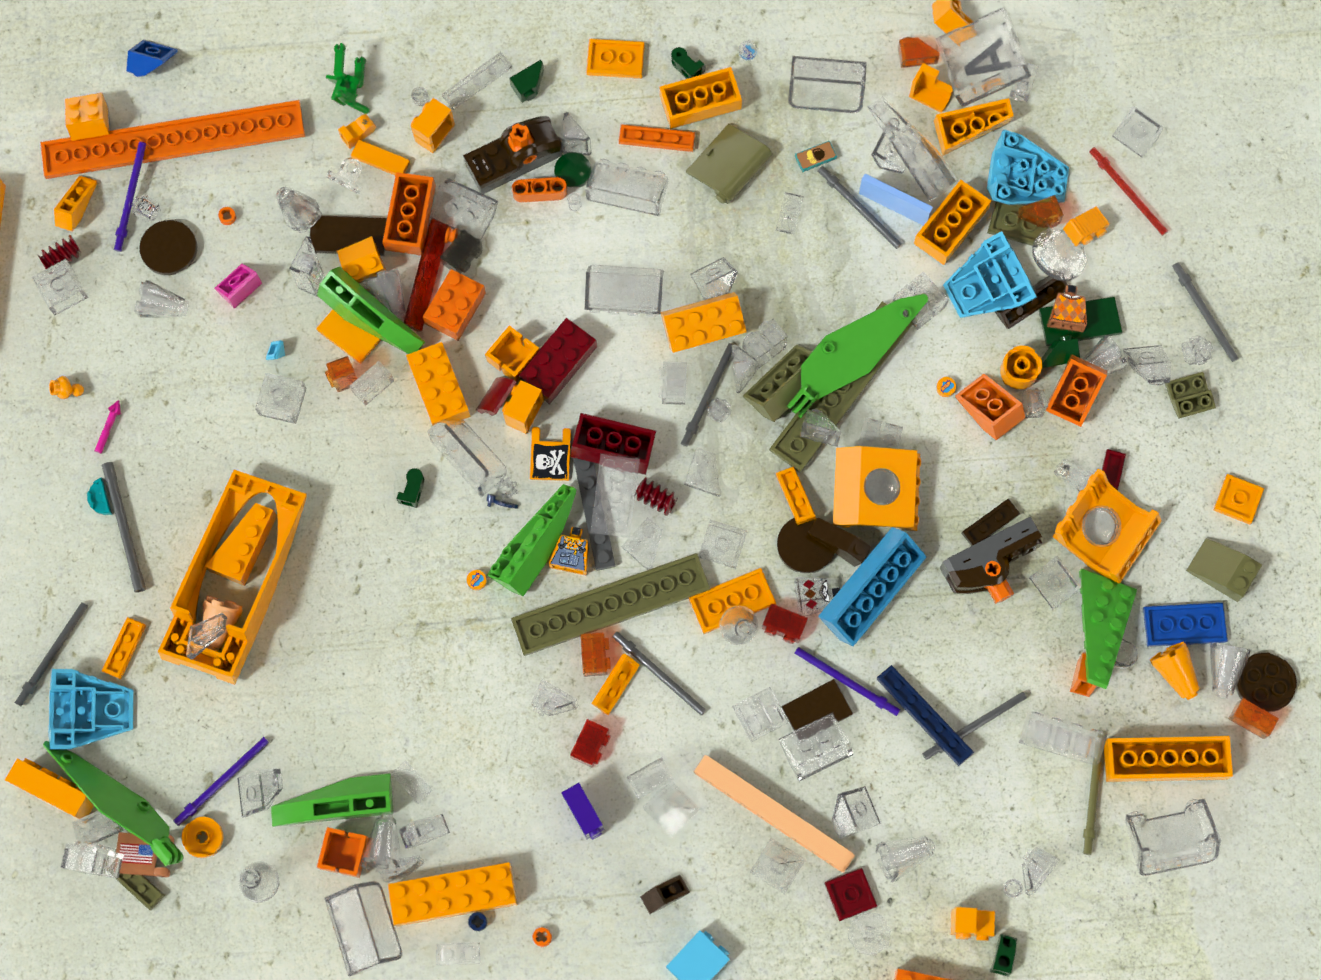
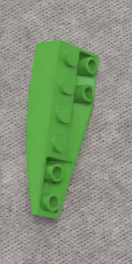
(365, 311)
(533, 544)
(342, 800)

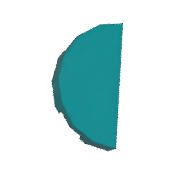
(98, 498)

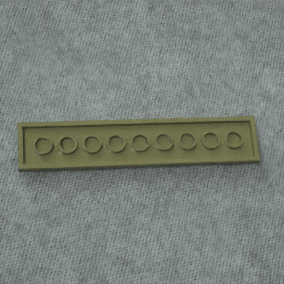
(799, 450)
(610, 604)

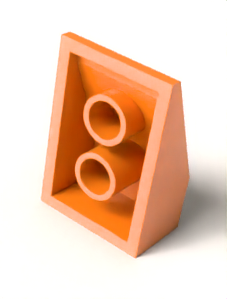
(991, 406)

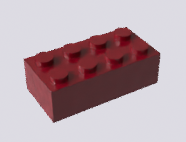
(558, 359)
(602, 435)

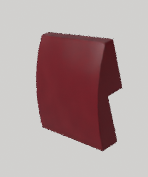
(496, 396)

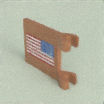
(139, 857)

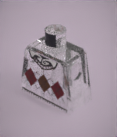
(813, 594)

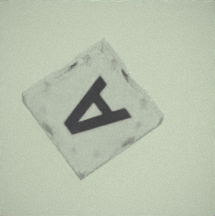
(983, 57)

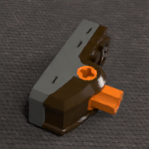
(517, 152)
(987, 562)

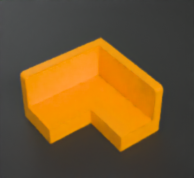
(949, 15)
(930, 90)

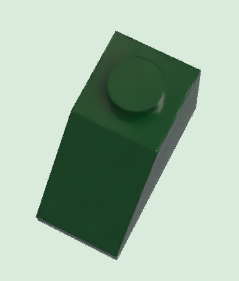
(528, 81)
(1061, 351)

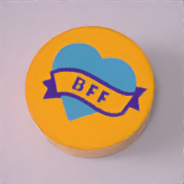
(946, 387)
(476, 580)

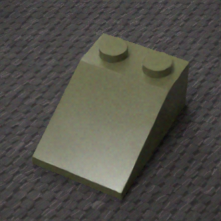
(1224, 569)

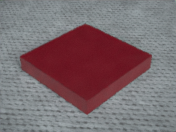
(850, 894)

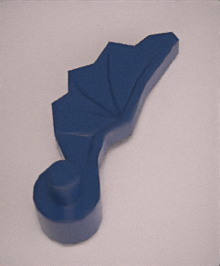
(491, 499)

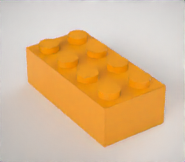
(700, 97)
(952, 222)
(703, 322)
(438, 384)
(47, 787)

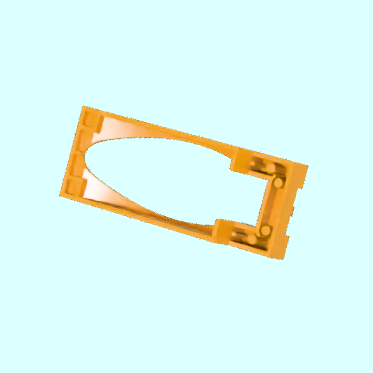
(230, 661)

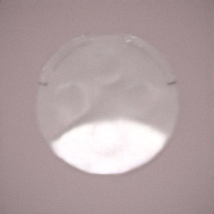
(1058, 255)

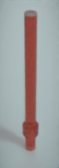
(1105, 165)

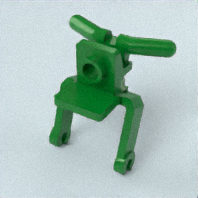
(346, 85)

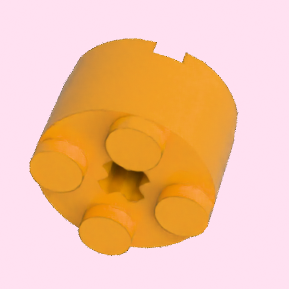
(1017, 377)

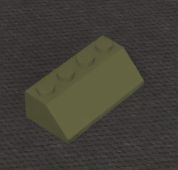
(778, 385)

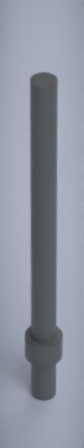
(834, 182)
(1185, 280)
(692, 426)
(630, 648)
(29, 687)
(979, 722)

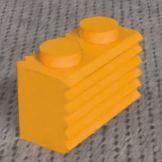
(1086, 226)

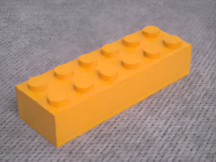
(1168, 759)
(452, 894)

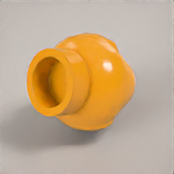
(63, 388)

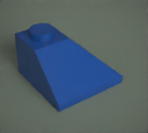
(147, 57)

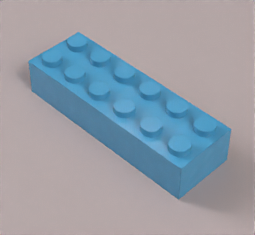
(872, 586)

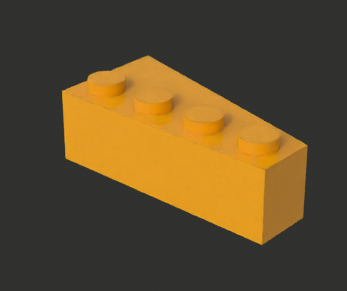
(970, 123)
(242, 547)

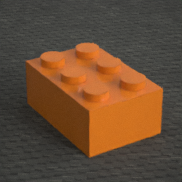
(454, 304)
(1076, 390)

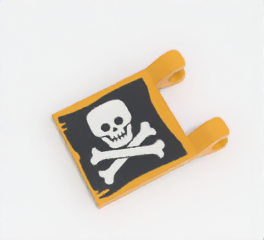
(549, 458)

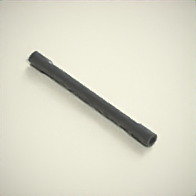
(136, 575)

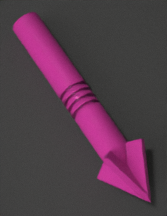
(114, 411)

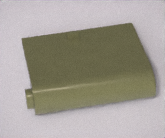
(729, 162)

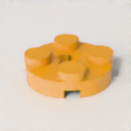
(211, 845)

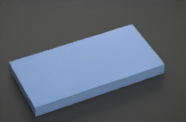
(895, 199)

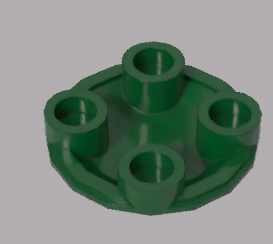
(573, 169)

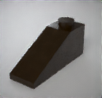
(839, 541)

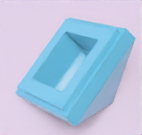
(275, 350)

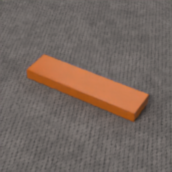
(656, 138)

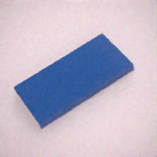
(1185, 624)

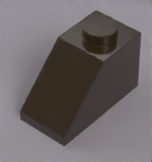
(664, 894)

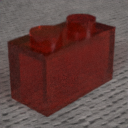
(784, 624)
(590, 743)

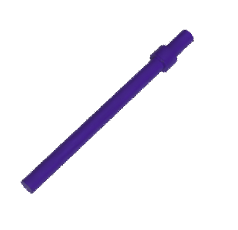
(121, 231)
(881, 702)
(191, 808)

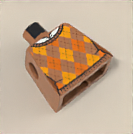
(1069, 311)

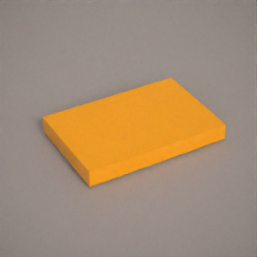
(615, 58)
(347, 336)

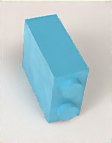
(699, 959)

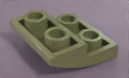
(1190, 395)

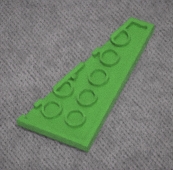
(1104, 620)

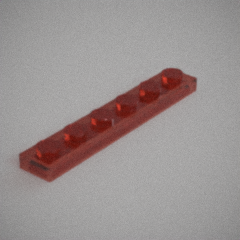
(426, 275)

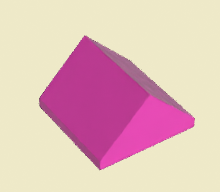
(238, 285)

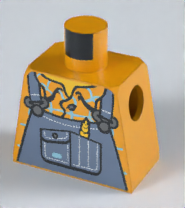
(571, 553)

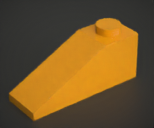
(74, 203)

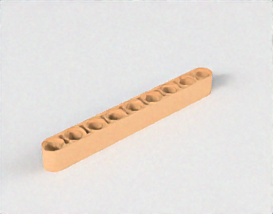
(774, 813)

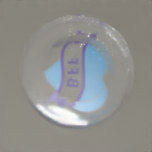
(748, 50)

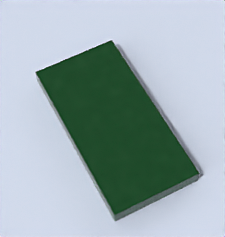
(1101, 320)

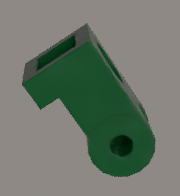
(685, 64)
(413, 488)
(1004, 955)

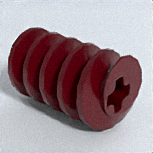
(60, 253)
(656, 497)

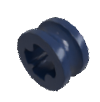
(473, 926)

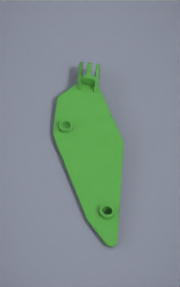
(853, 351)
(119, 804)

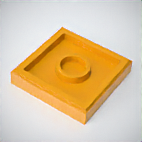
(1238, 499)

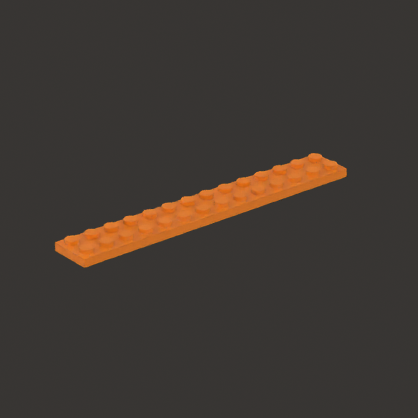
(174, 139)

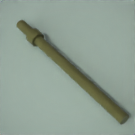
(1089, 833)

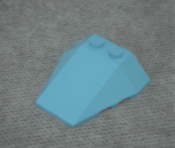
(990, 280)
(86, 709)

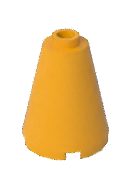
(1177, 669)

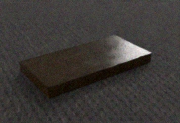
(338, 232)

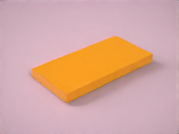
(747, 590)

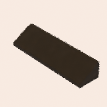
(1045, 290)

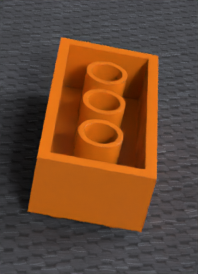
(409, 213)

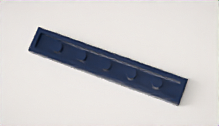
(925, 715)

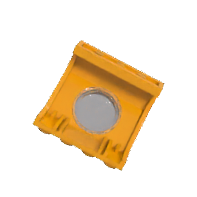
(877, 487)
(1106, 528)

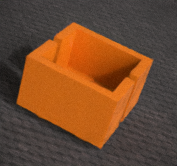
(342, 853)

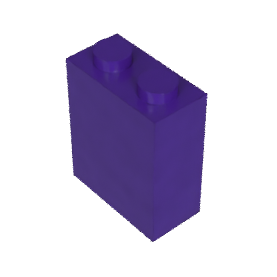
(583, 811)

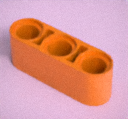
(531, 185)

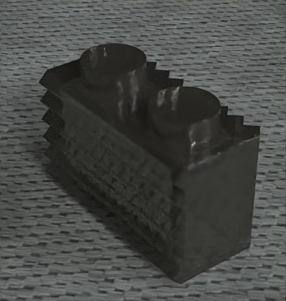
(461, 252)

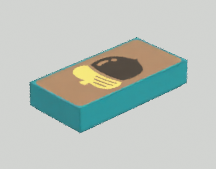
(815, 156)

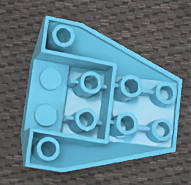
(1024, 172)

